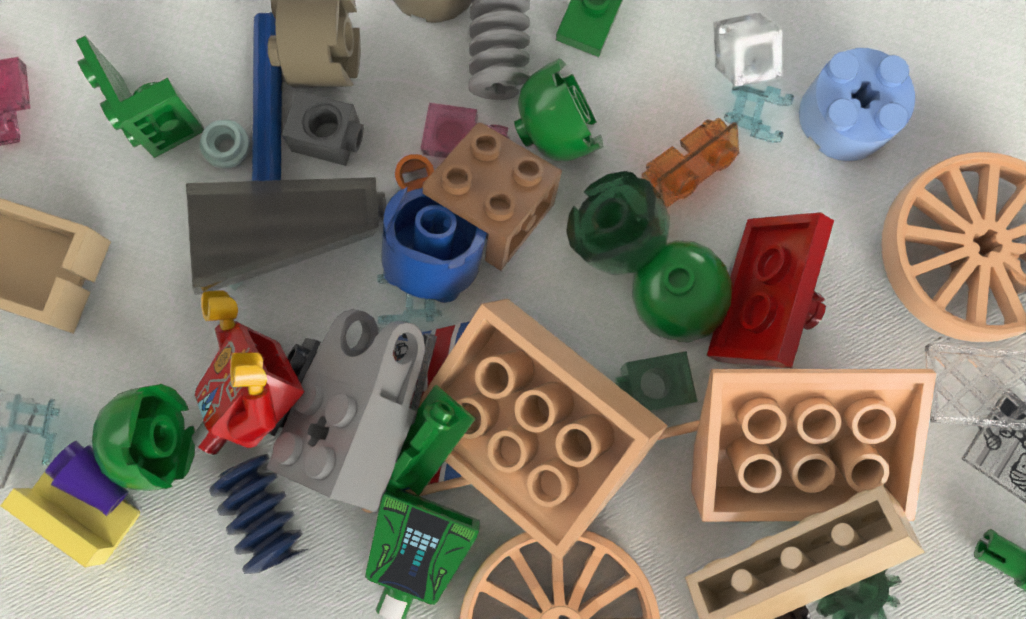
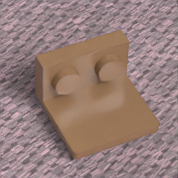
(495, 189)

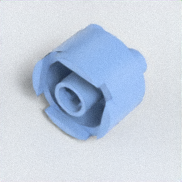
(857, 103)

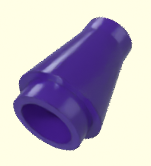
(80, 476)

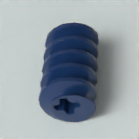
(256, 515)

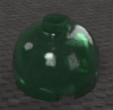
(619, 224)

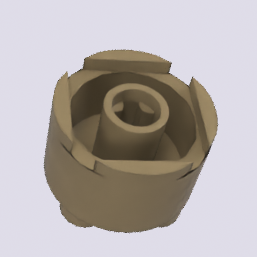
(315, 42)

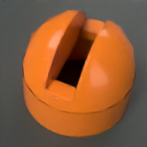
(410, 164)

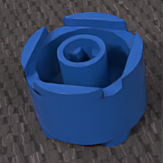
(429, 247)

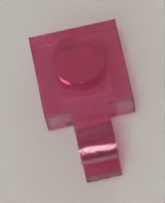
(13, 98)
(447, 127)

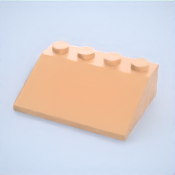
(547, 428)
(808, 440)

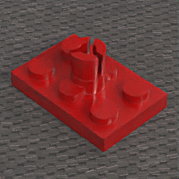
(773, 290)

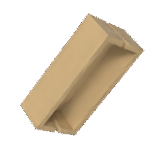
(46, 265)

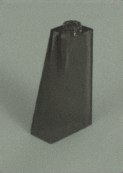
(267, 225)

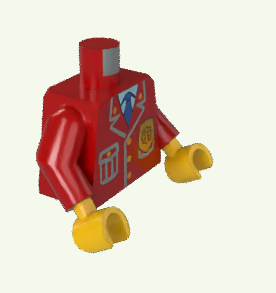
(246, 383)

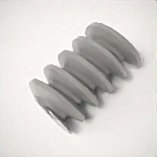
(496, 47)

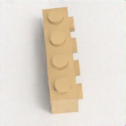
(807, 560)

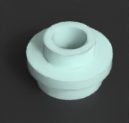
(218, 132)

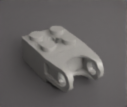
(352, 412)

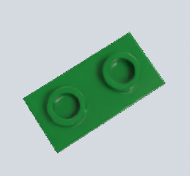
(429, 441)

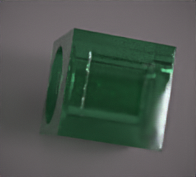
(674, 372)

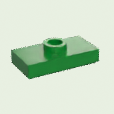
(588, 24)

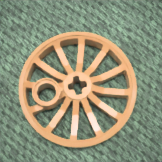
(973, 245)
(559, 606)

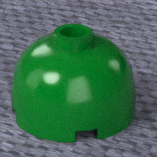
(556, 115)
(683, 292)
(143, 438)

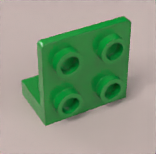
(151, 117)

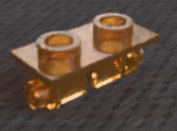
(709, 150)

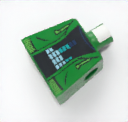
(416, 550)

